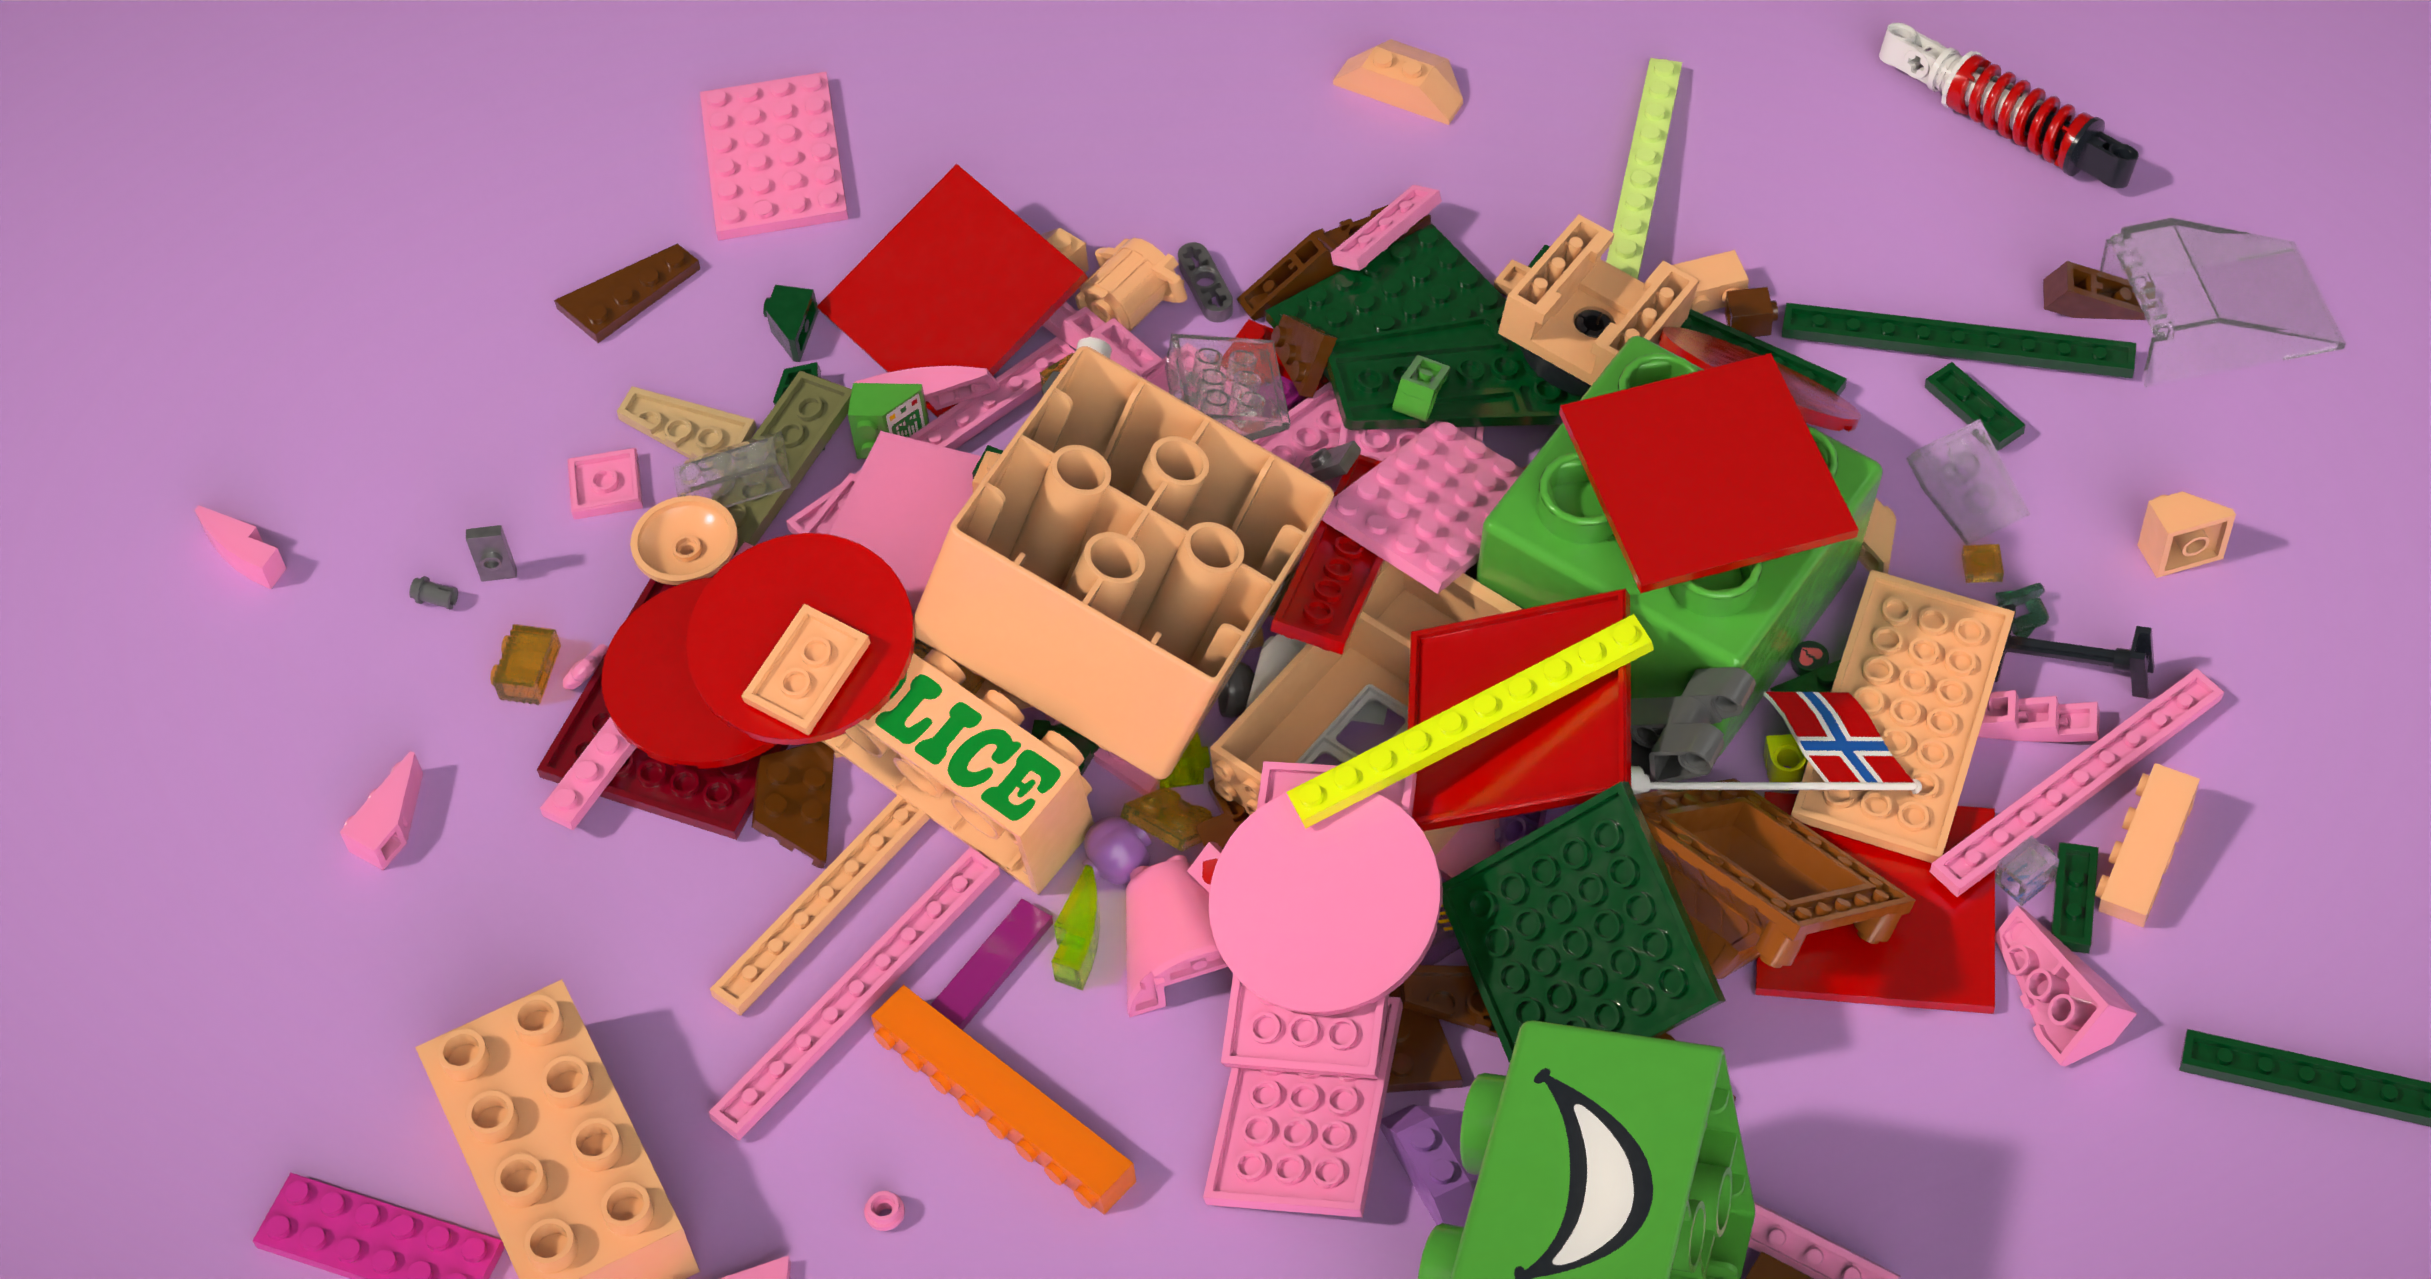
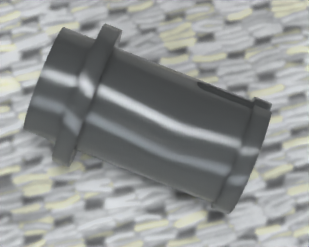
(426, 591)

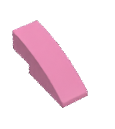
(242, 547)

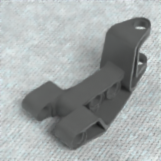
(1675, 735)

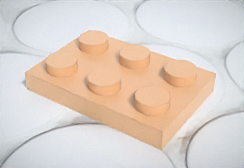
(806, 669)

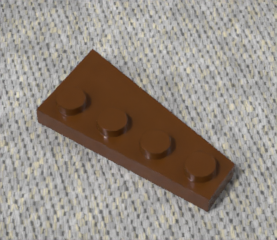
(621, 296)

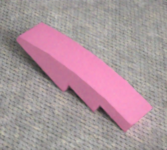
(1126, 348)
(942, 384)
(2039, 719)

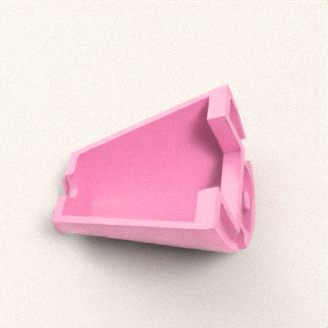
(1166, 932)

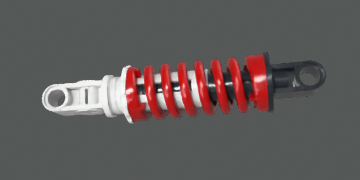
(1978, 89)

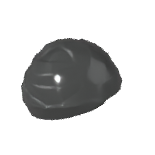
(1235, 695)

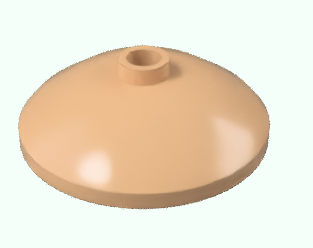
(681, 528)

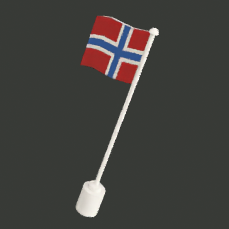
(1834, 739)

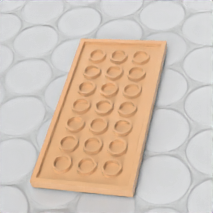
(1924, 677)

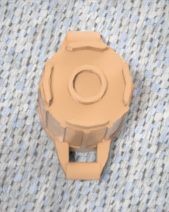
(1131, 282)

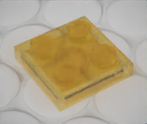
(1167, 817)

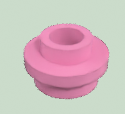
(879, 1202)

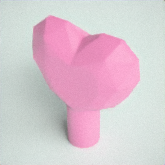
(584, 668)

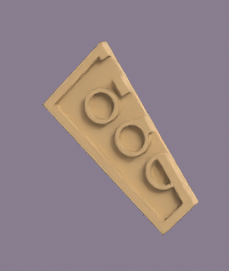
(683, 424)

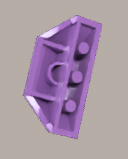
(1429, 1151)

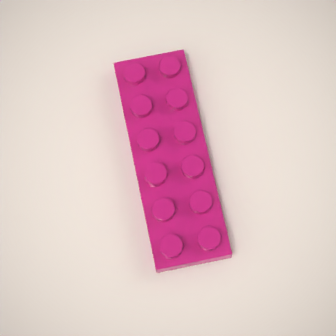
(370, 1237)

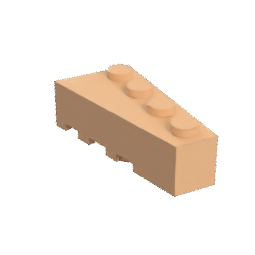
(2148, 845)

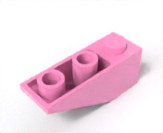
(386, 817)

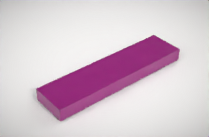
(992, 963)

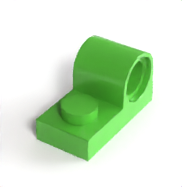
(1420, 388)

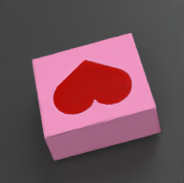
(1204, 865)

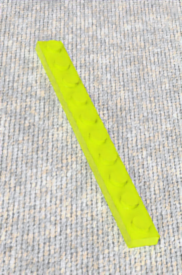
(1470, 721)

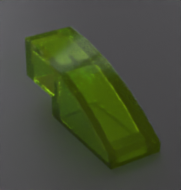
(1077, 933)

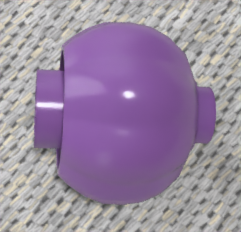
(1116, 849)

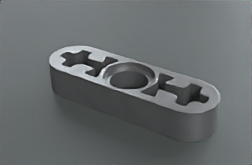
(1204, 294)

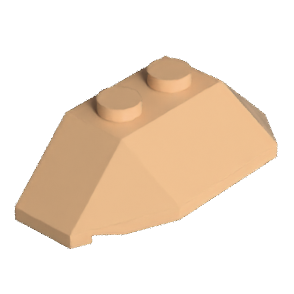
(1404, 79)

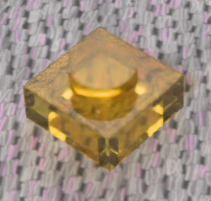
(1982, 563)

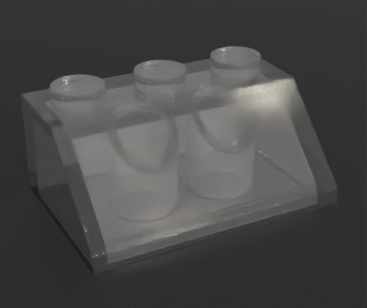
(736, 471)

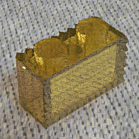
(525, 663)

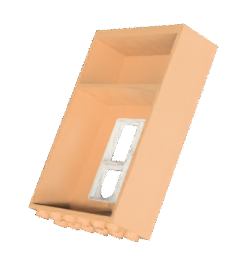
(1324, 690)

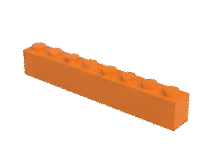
(1004, 1100)

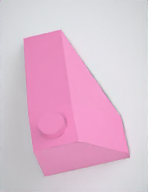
(2067, 999)

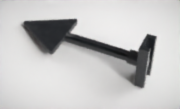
(2135, 660)

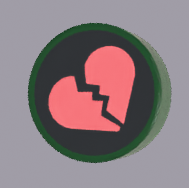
(1809, 657)

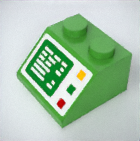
(884, 408)

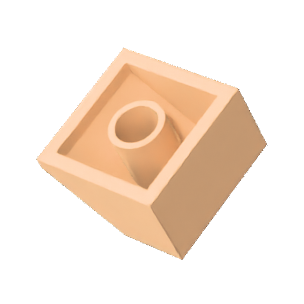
(2184, 532)

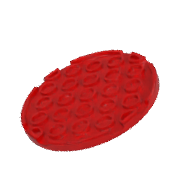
(1816, 403)
(756, 600)
(653, 691)

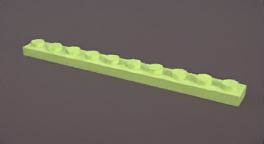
(1644, 166)

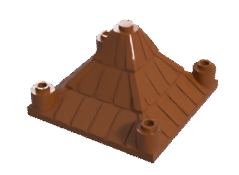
(1762, 877)

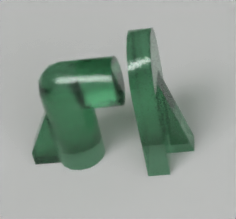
(2038, 614)

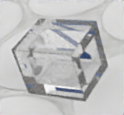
(2026, 870)

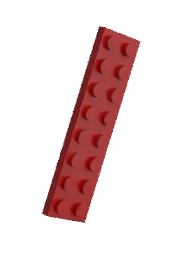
(1329, 582)

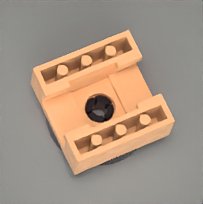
(1581, 311)

